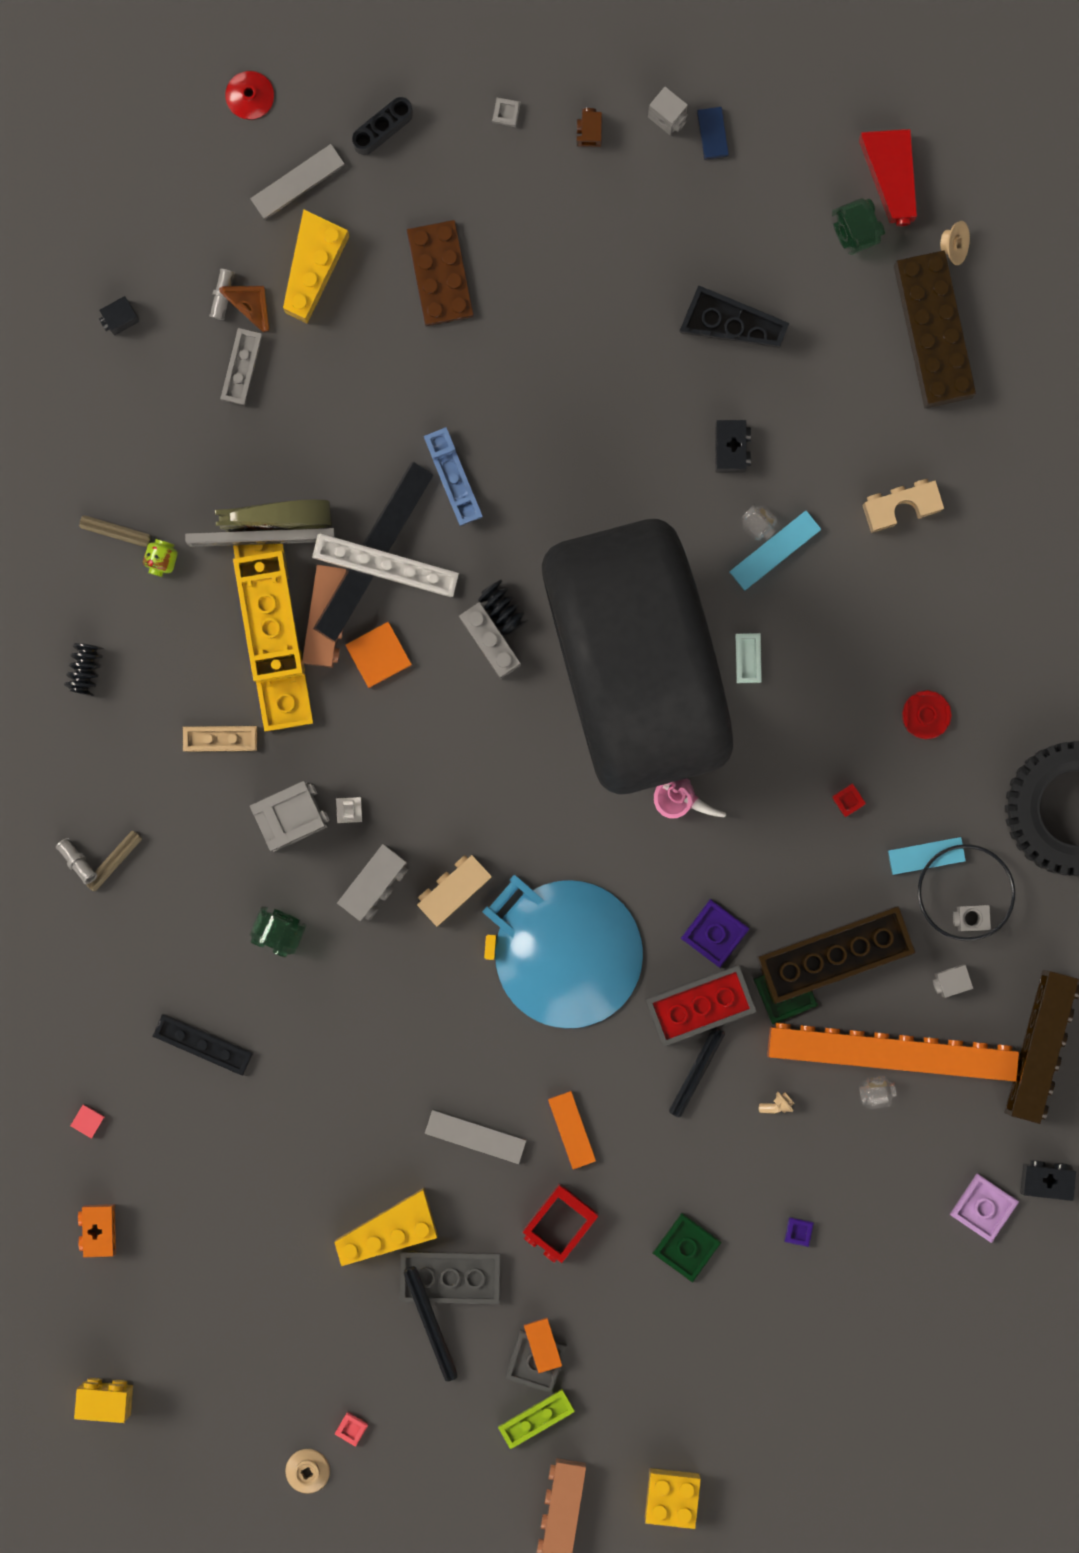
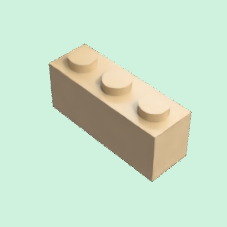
(453, 889)

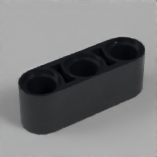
(387, 115)

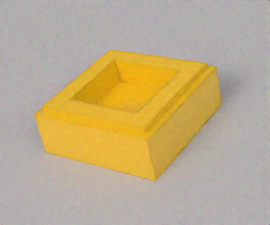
(490, 944)

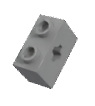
(668, 111)

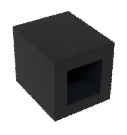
(118, 316)

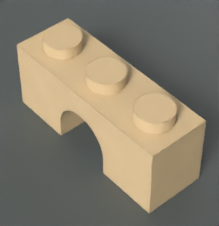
(923, 498)

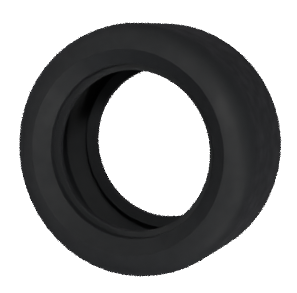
(638, 656)

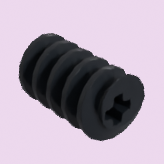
(501, 608)
(83, 668)

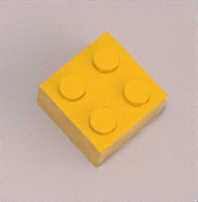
(103, 1401)
(672, 1498)

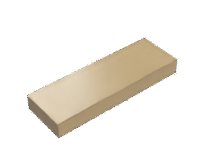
(220, 738)

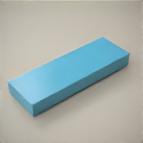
(917, 856)

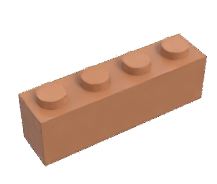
(318, 648)
(563, 1508)

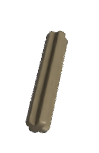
(115, 531)
(115, 859)

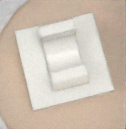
(349, 810)

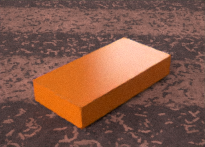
(543, 1345)

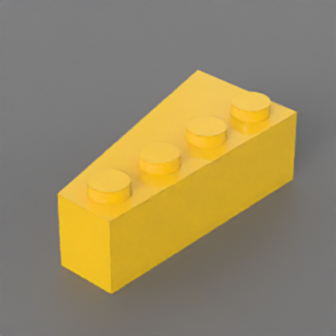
(313, 262)
(393, 1229)

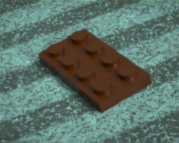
(440, 273)

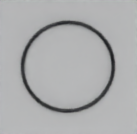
(958, 937)

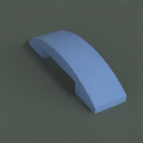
(453, 476)

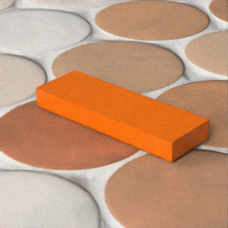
(571, 1130)

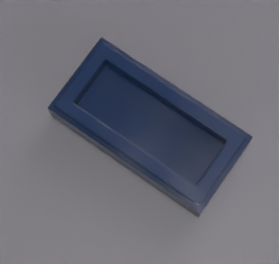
(712, 133)

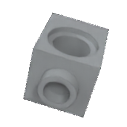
(982, 922)
(952, 981)

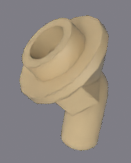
(782, 1103)

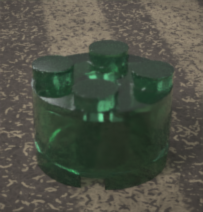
(857, 225)
(277, 931)

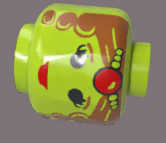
(160, 557)

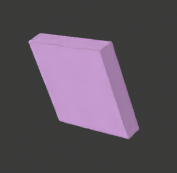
(984, 1208)

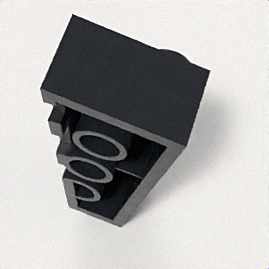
(728, 319)

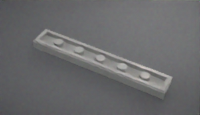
(256, 537)

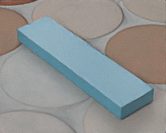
(775, 550)

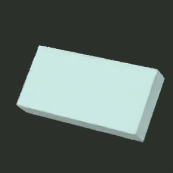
(748, 658)

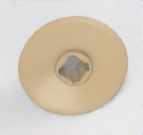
(956, 242)
(318, 1465)

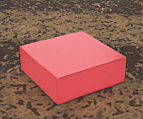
(87, 1121)
(351, 1429)

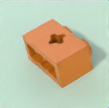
(105, 1243)

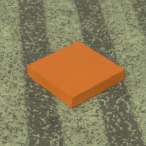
(378, 655)

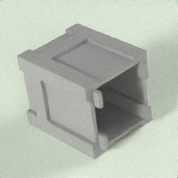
(289, 816)

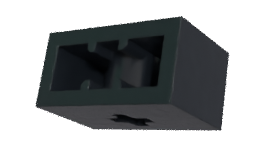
(724, 457)
(1061, 1188)

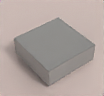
(506, 112)

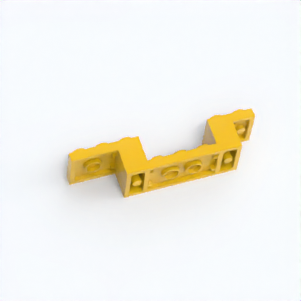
(272, 636)

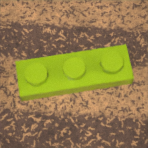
(536, 1419)

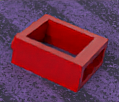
(575, 1203)

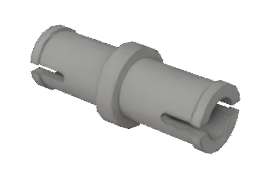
(220, 302)
(76, 861)

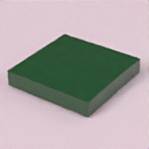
(784, 1009)
(686, 1247)

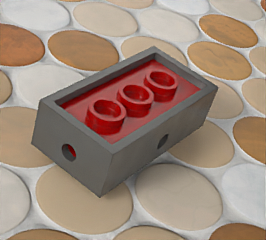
(700, 1005)

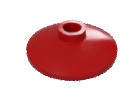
(255, 105)

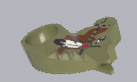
(277, 516)

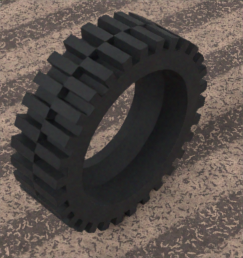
(1024, 808)

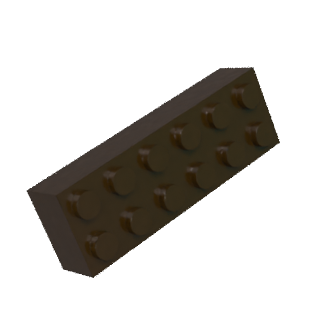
(934, 329)
(835, 954)
(1042, 1046)

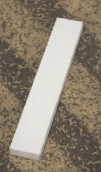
(385, 565)

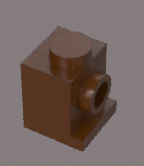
(590, 128)

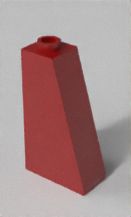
(892, 171)

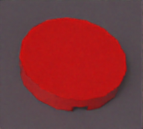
(926, 715)

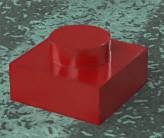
(848, 800)

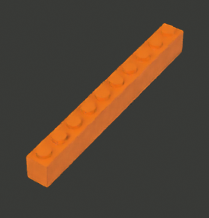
(893, 1053)

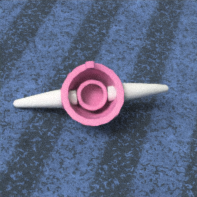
(678, 797)

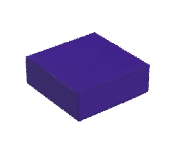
(799, 1231)

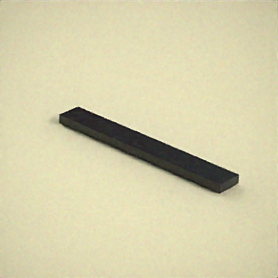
(380, 538)

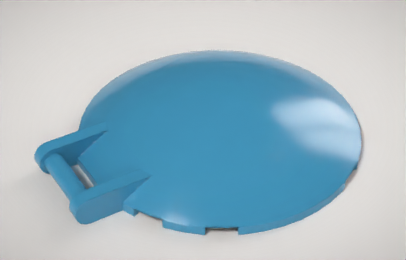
(566, 952)

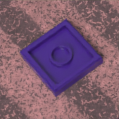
(714, 933)

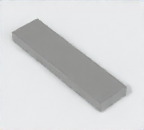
(297, 182)
(475, 1136)

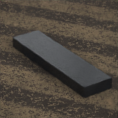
(202, 1044)

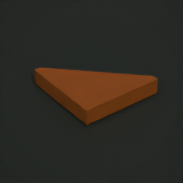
(250, 302)

